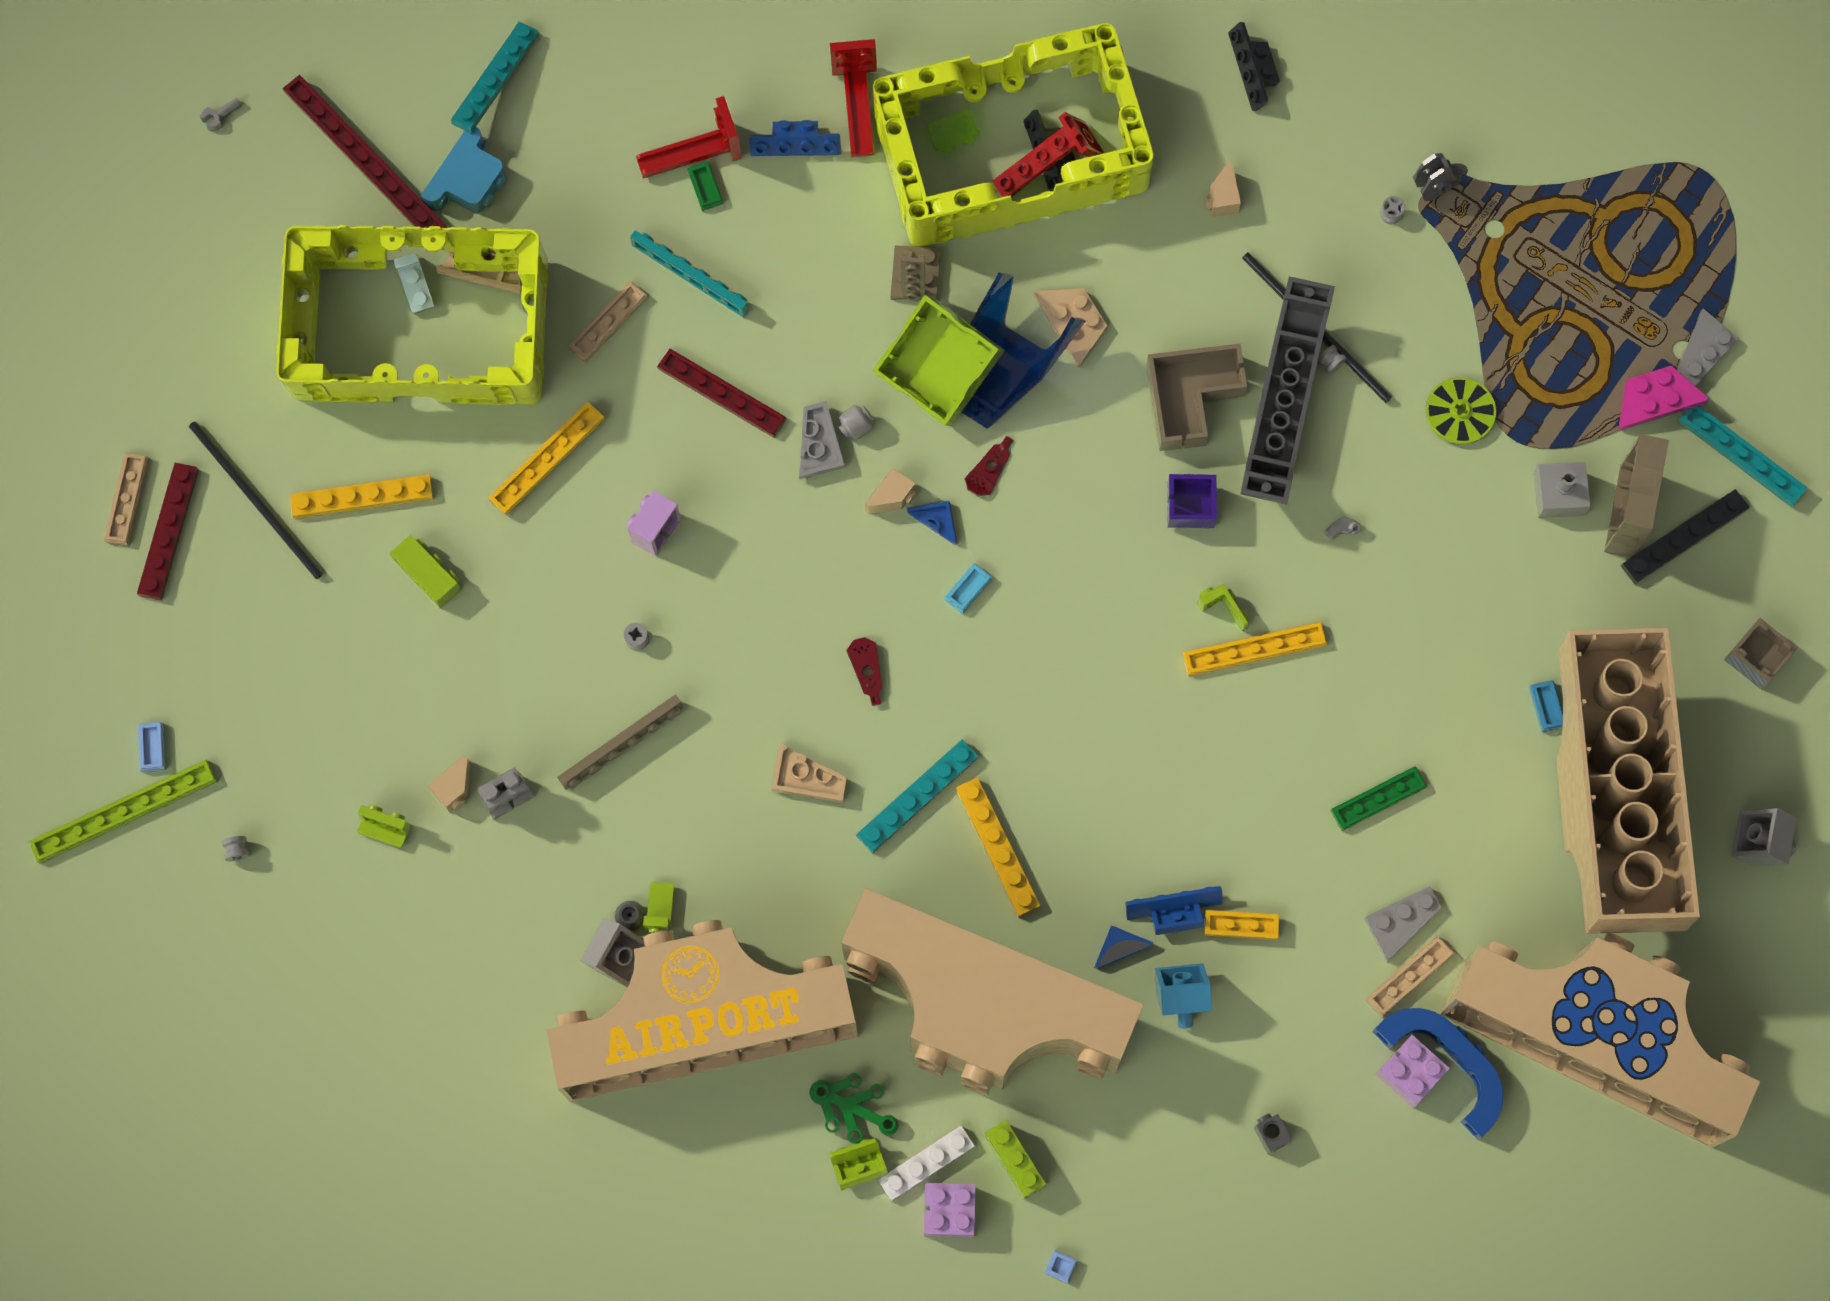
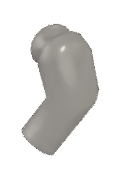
(1343, 525)

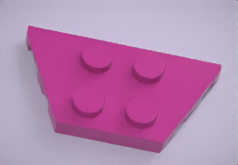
(1657, 396)

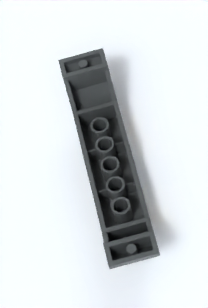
(1287, 390)

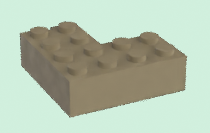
(1183, 382)

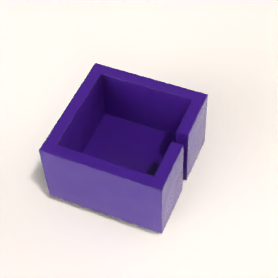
(1191, 501)

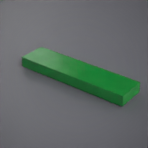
(1378, 798)

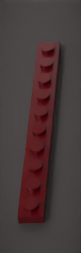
(361, 154)

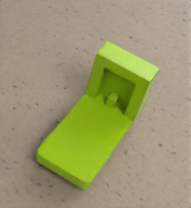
(1213, 596)
(659, 907)

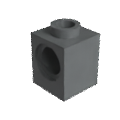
(1272, 1144)

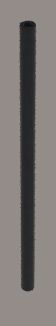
(1327, 338)
(255, 499)

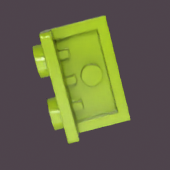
(383, 827)
(858, 1163)

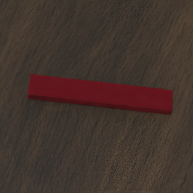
(721, 393)

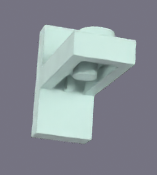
(414, 282)

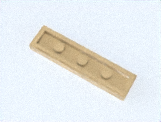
(607, 321)
(126, 499)
(1409, 976)

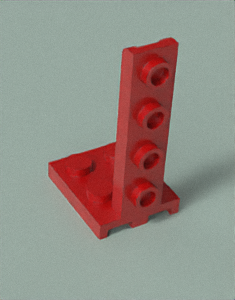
(853, 61)
(1072, 135)
(694, 148)

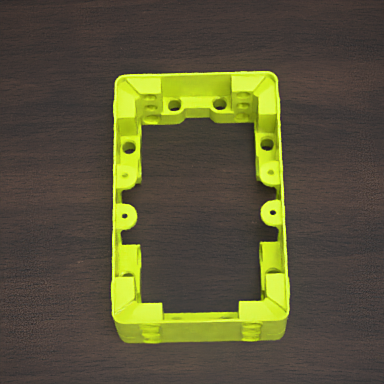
(940, 216)
(328, 247)

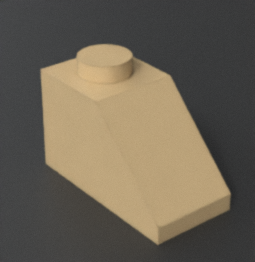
(1223, 193)
(891, 493)
(453, 785)

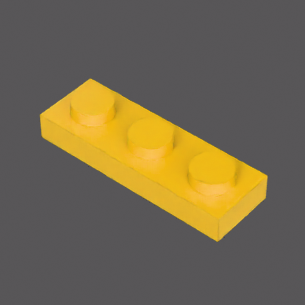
(1241, 925)

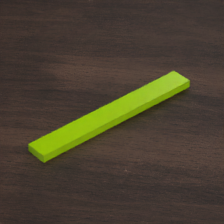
(122, 811)

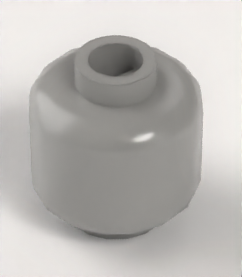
(856, 422)

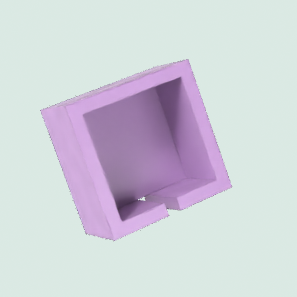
(655, 515)
(1412, 1071)
(950, 1210)

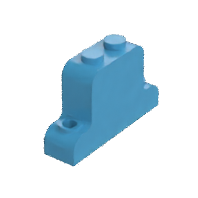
(466, 176)

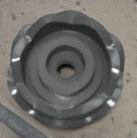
(633, 922)

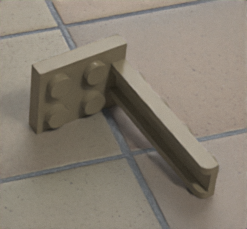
(915, 272)

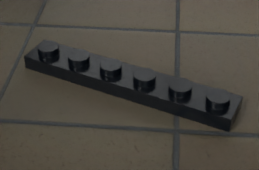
(1685, 536)

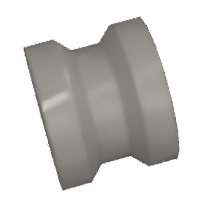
(1392, 204)
(1331, 359)
(636, 642)
(235, 848)

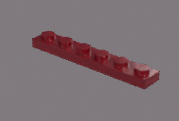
(167, 531)

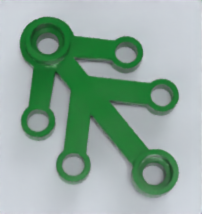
(850, 1106)

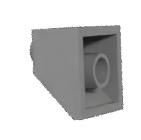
(613, 952)

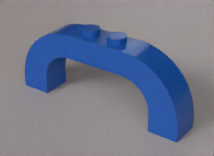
(1461, 1050)

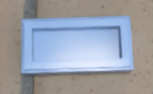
(151, 746)

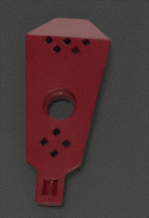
(986, 475)
(865, 660)

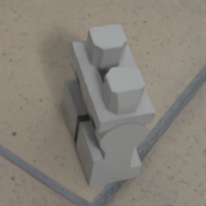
(503, 789)

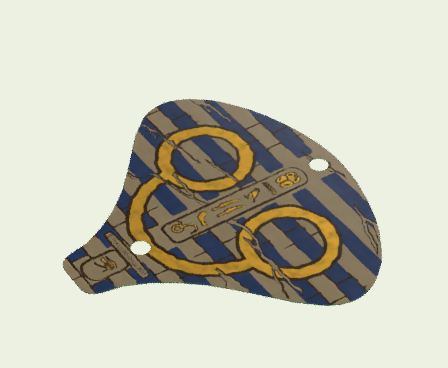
(1585, 287)

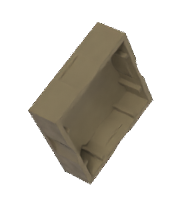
(1636, 496)

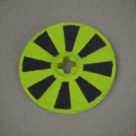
(1451, 396)

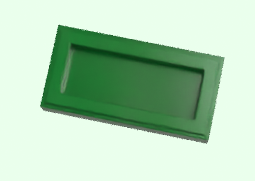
(705, 186)

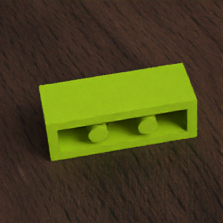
(426, 570)
(1015, 1159)

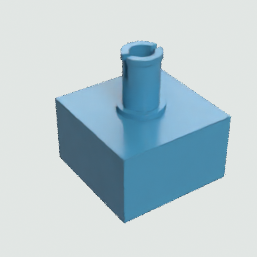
(1183, 991)

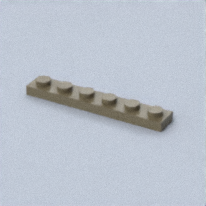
(613, 748)

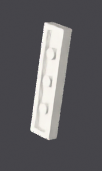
(926, 1163)

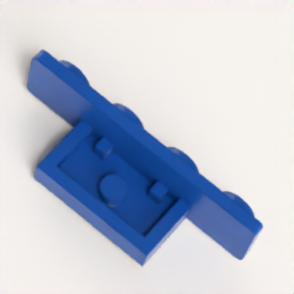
(795, 139)
(1175, 911)

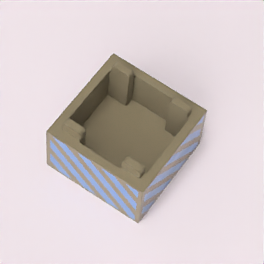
(1760, 653)

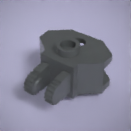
(1438, 177)

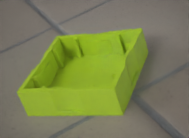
(938, 360)

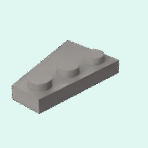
(1705, 348)
(819, 442)
(1402, 920)

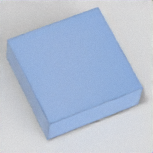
(1060, 1266)

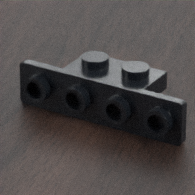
(1255, 65)
(1038, 134)

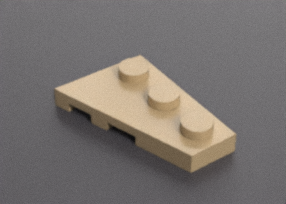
(806, 778)

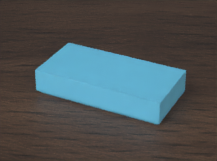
(968, 588)

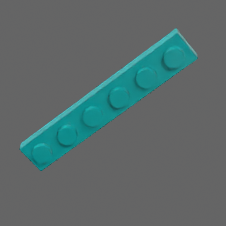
(494, 77)
(683, 269)
(1743, 455)
(917, 796)

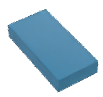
(1547, 705)

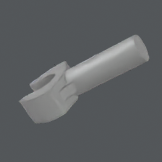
(218, 114)

